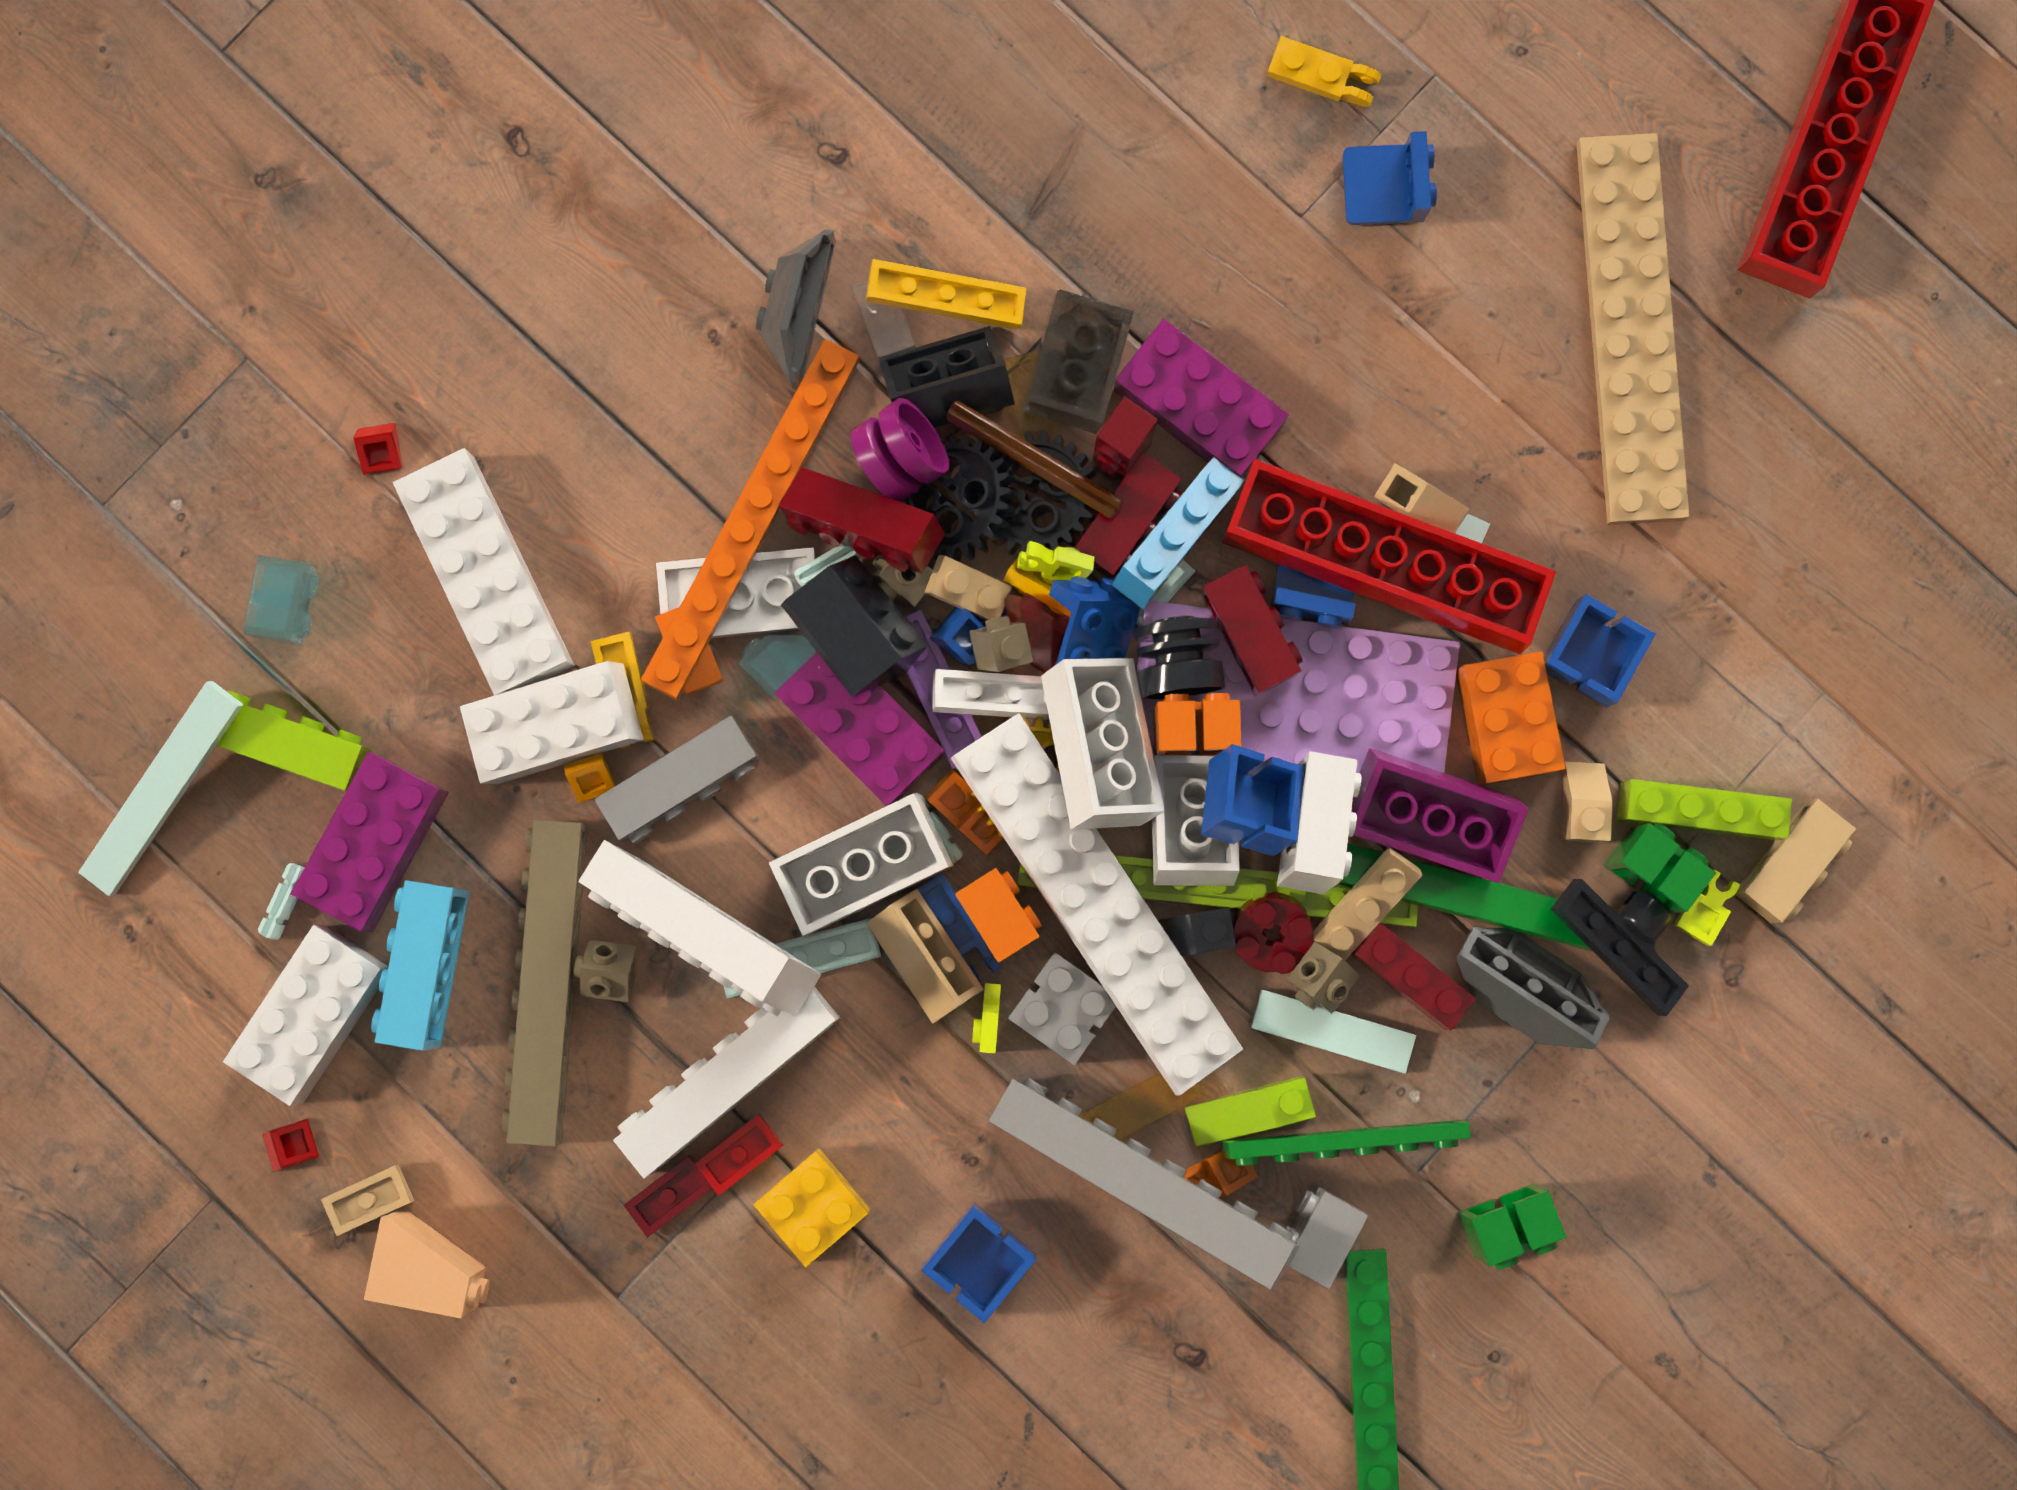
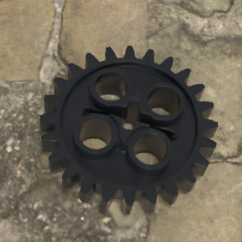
(978, 470)
(1065, 522)

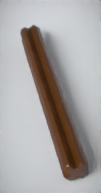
(1034, 459)

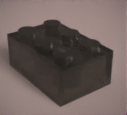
(1077, 361)

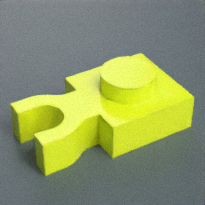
(1055, 564)
(1707, 914)
(986, 1028)

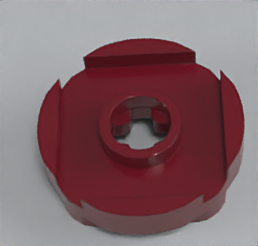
(1278, 954)

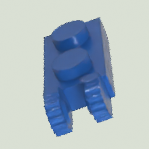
(955, 920)

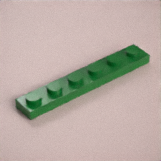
(1363, 1140)
(1371, 1370)

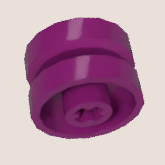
(899, 450)

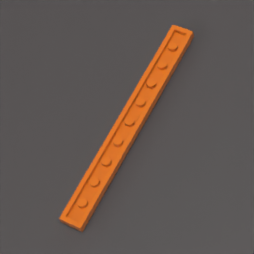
(750, 520)

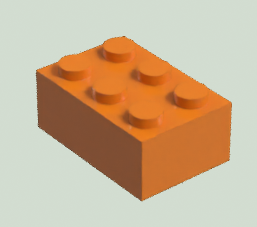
(1510, 718)

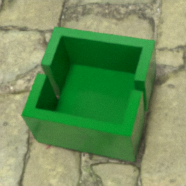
(1668, 871)
(1521, 1224)

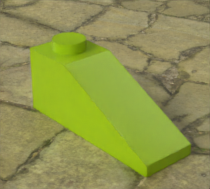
(1250, 1111)

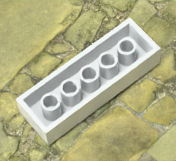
(483, 573)
(698, 931)
(721, 1083)

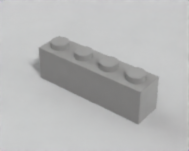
(678, 779)

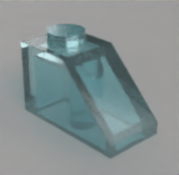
(775, 659)

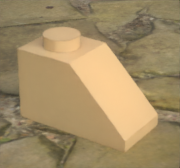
(1585, 803)

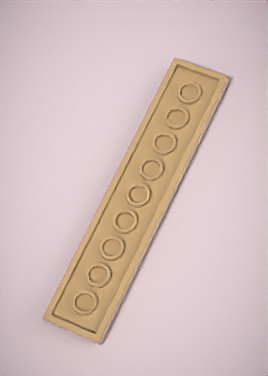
(1632, 329)

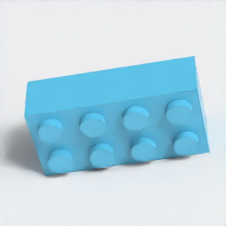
(420, 966)

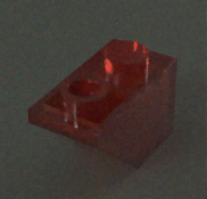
(1043, 630)

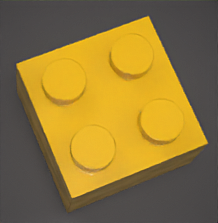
(812, 1207)

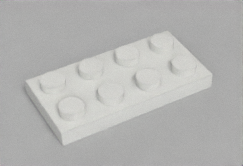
(758, 599)

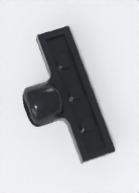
(1625, 940)

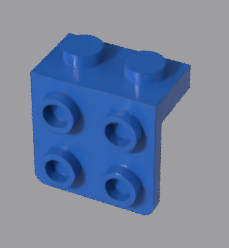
(1389, 182)
(1309, 597)
(1099, 618)

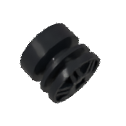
(1179, 657)

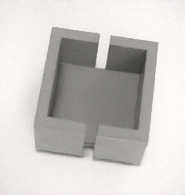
(1063, 1008)
(1324, 1233)

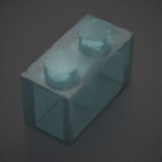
(281, 600)

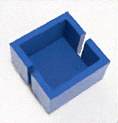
(1597, 654)
(1254, 807)
(979, 1262)

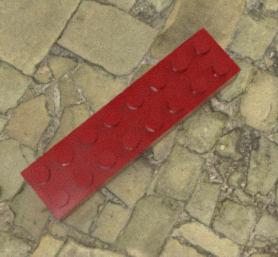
(1834, 143)
(1389, 557)

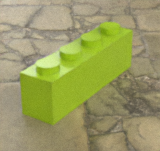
(293, 745)
(1704, 810)

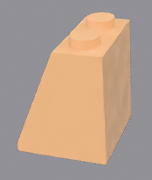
(423, 1269)

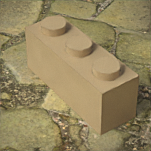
(1796, 863)
(924, 955)

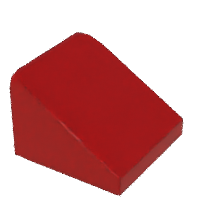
(378, 448)
(290, 1145)

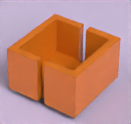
(1176, 729)
(998, 914)

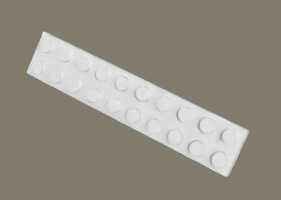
(1097, 906)

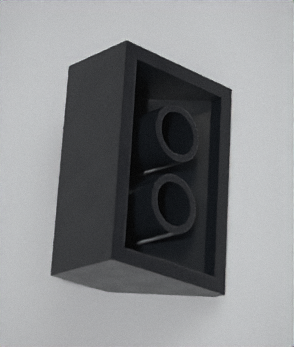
(948, 371)
(854, 626)

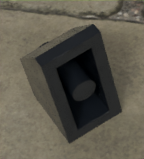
(1200, 931)

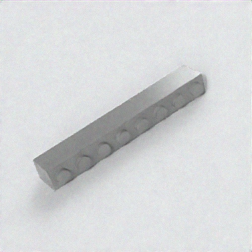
(1145, 1184)

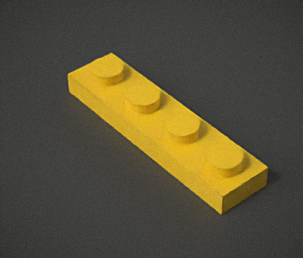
(945, 294)

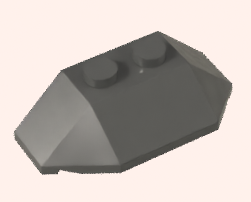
(795, 304)
(1531, 988)

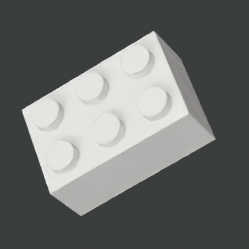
(1325, 823)
(1179, 849)

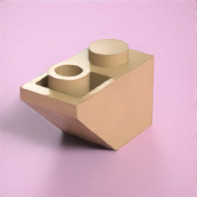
(1420, 500)

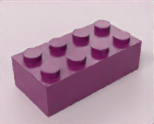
(1199, 399)
(863, 731)
(1436, 815)
(369, 843)

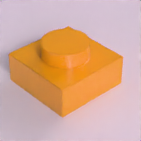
(589, 777)

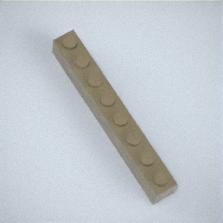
(546, 983)

